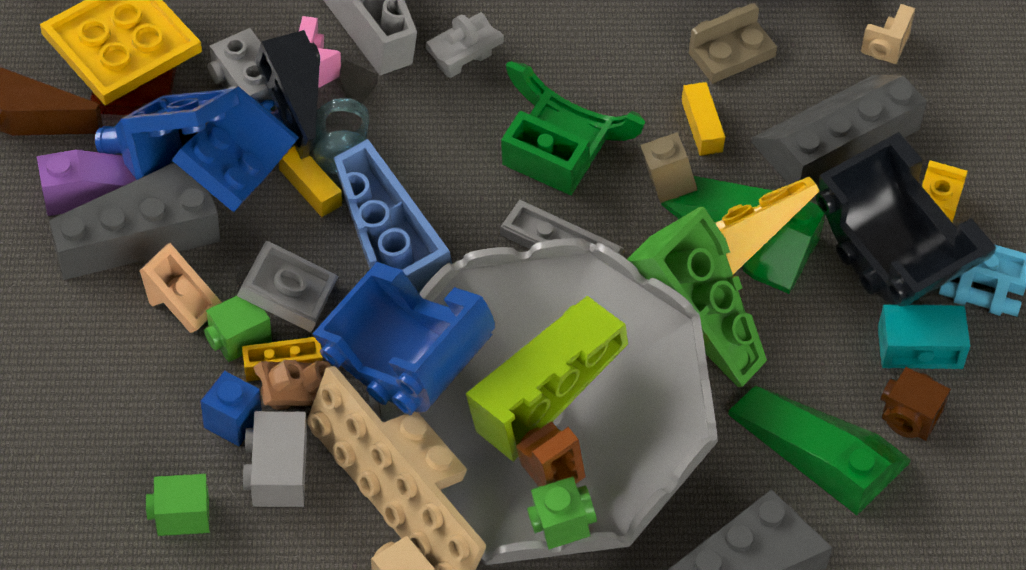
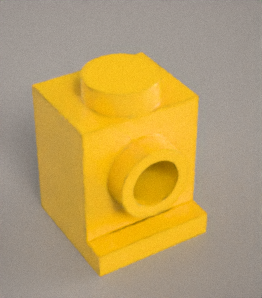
(944, 186)

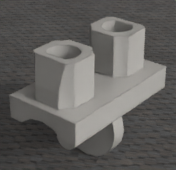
(464, 42)

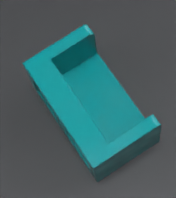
(923, 336)

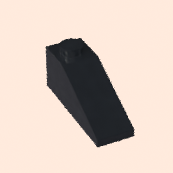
(292, 77)

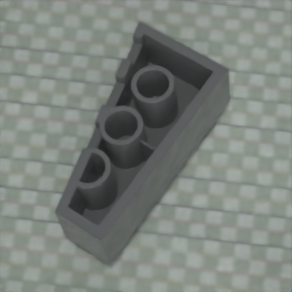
(761, 538)

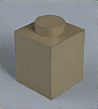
(668, 167)

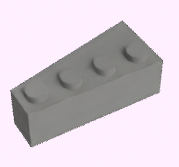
(379, 29)

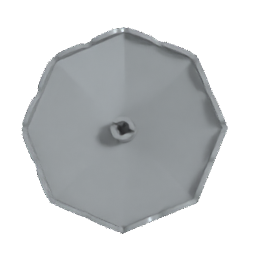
(636, 423)

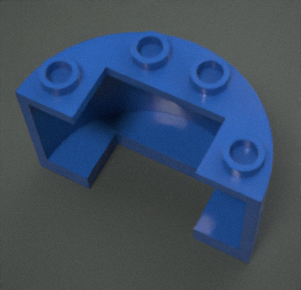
(403, 343)

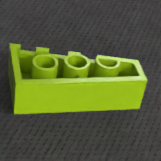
(545, 375)

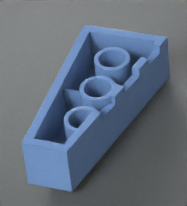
(387, 218)

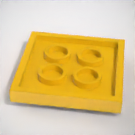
(120, 43)

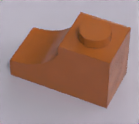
(551, 455)

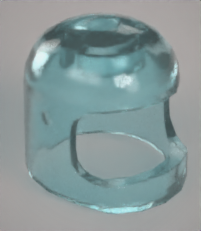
(334, 143)

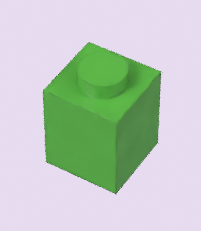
(236, 325)
(179, 504)

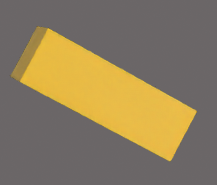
(703, 118)
(311, 182)
(302, 350)

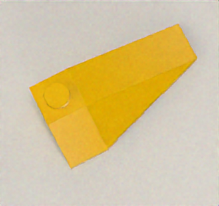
(751, 228)

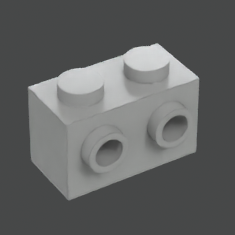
(235, 65)

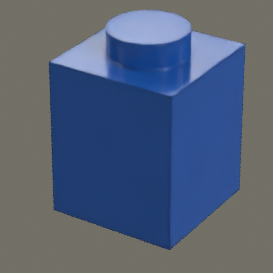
(230, 407)

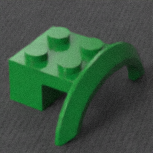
(558, 136)

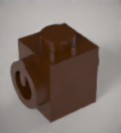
(914, 404)

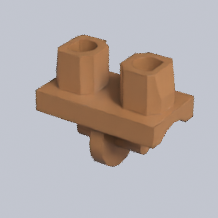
(290, 382)

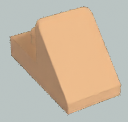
(177, 285)

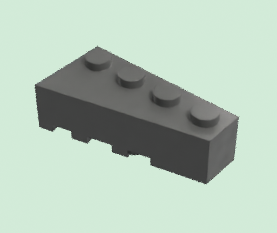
(135, 223)

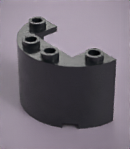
(894, 227)

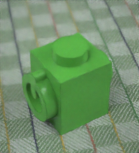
(562, 512)

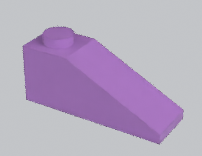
(79, 177)

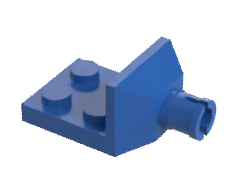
(151, 135)
(237, 151)

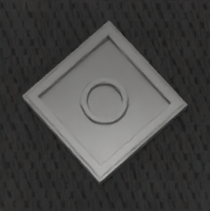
(288, 286)

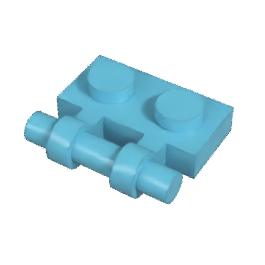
(1003, 272)

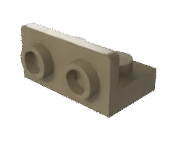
(730, 43)

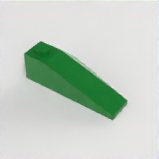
(784, 255)

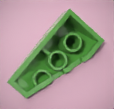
(695, 264)

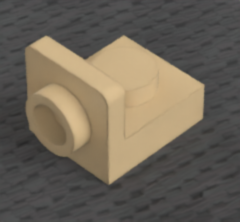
(889, 41)

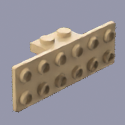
(399, 470)

